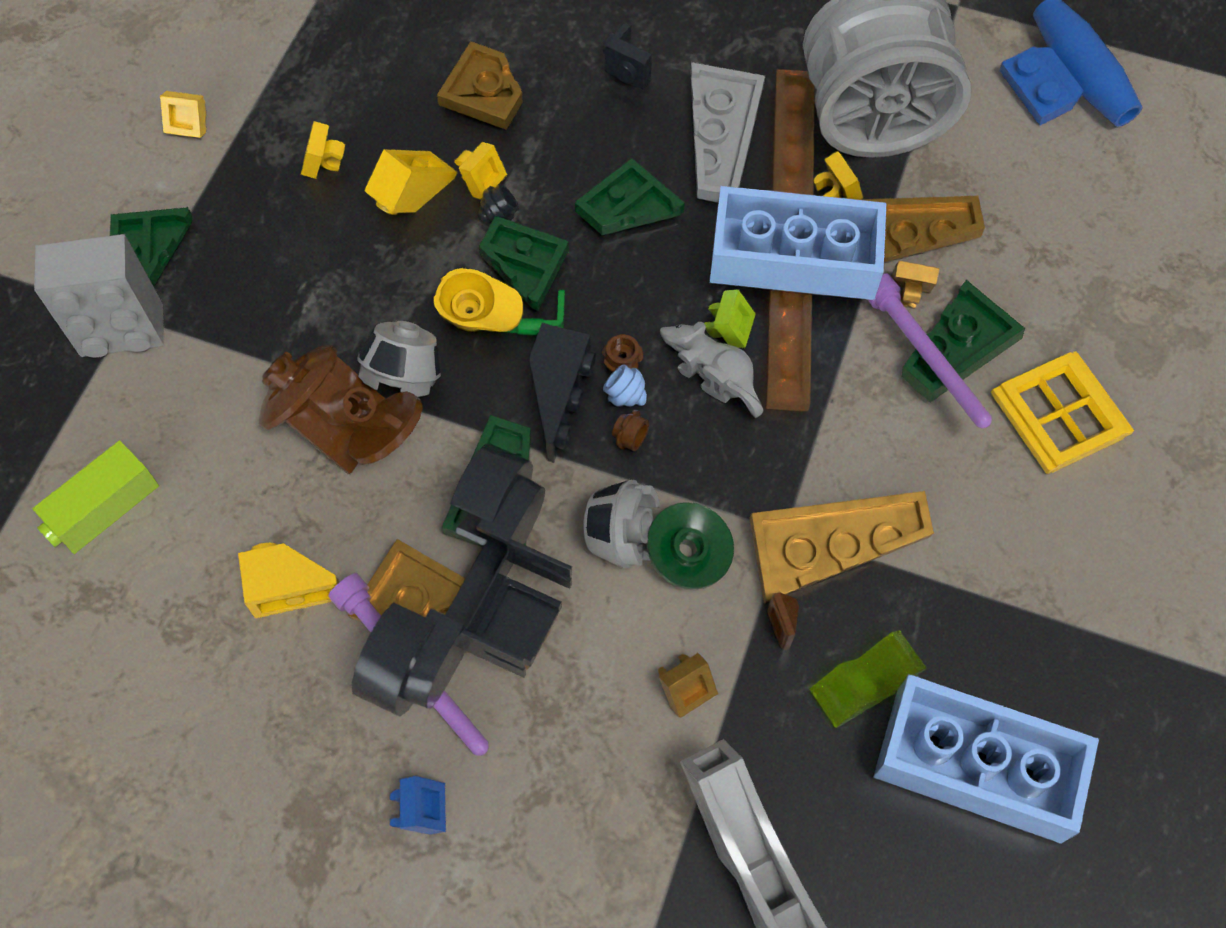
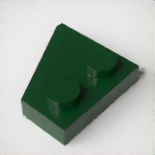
(628, 200)
(153, 235)
(524, 258)

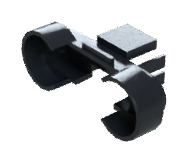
(492, 615)

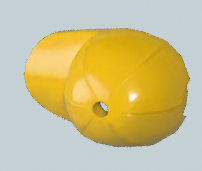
(492, 302)

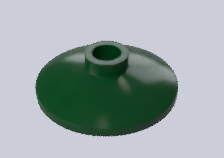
(700, 530)

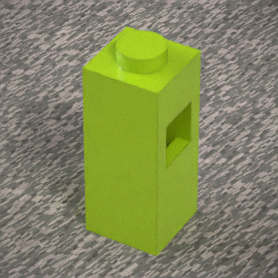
(94, 498)

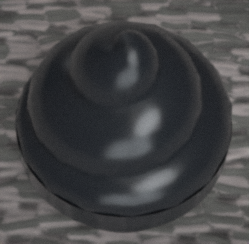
(497, 202)

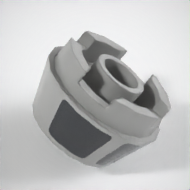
(400, 357)
(619, 522)

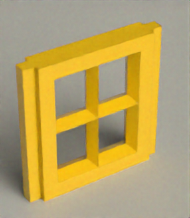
(1091, 394)

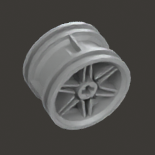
(885, 74)

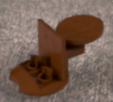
(336, 408)

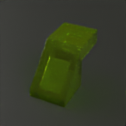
(868, 679)

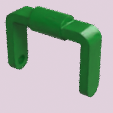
(531, 326)

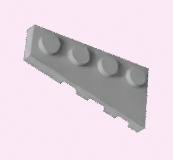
(723, 124)

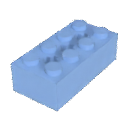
(799, 243)
(1011, 743)

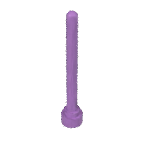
(889, 300)
(353, 596)

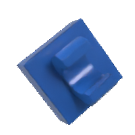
(420, 805)

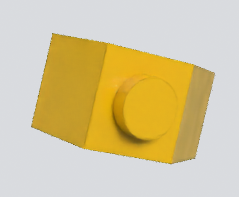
(407, 180)
(282, 580)

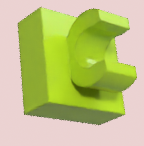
(732, 319)

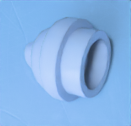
(626, 387)

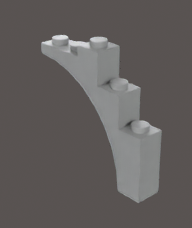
(747, 839)

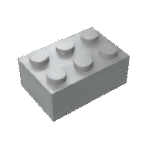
(99, 295)

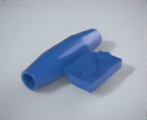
(1070, 67)

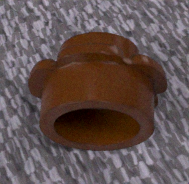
(622, 345)
(630, 430)

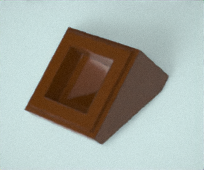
(783, 616)

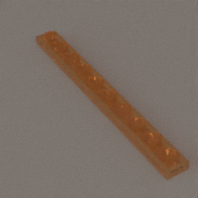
(788, 310)

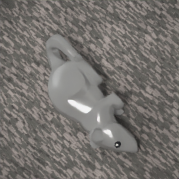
(723, 367)

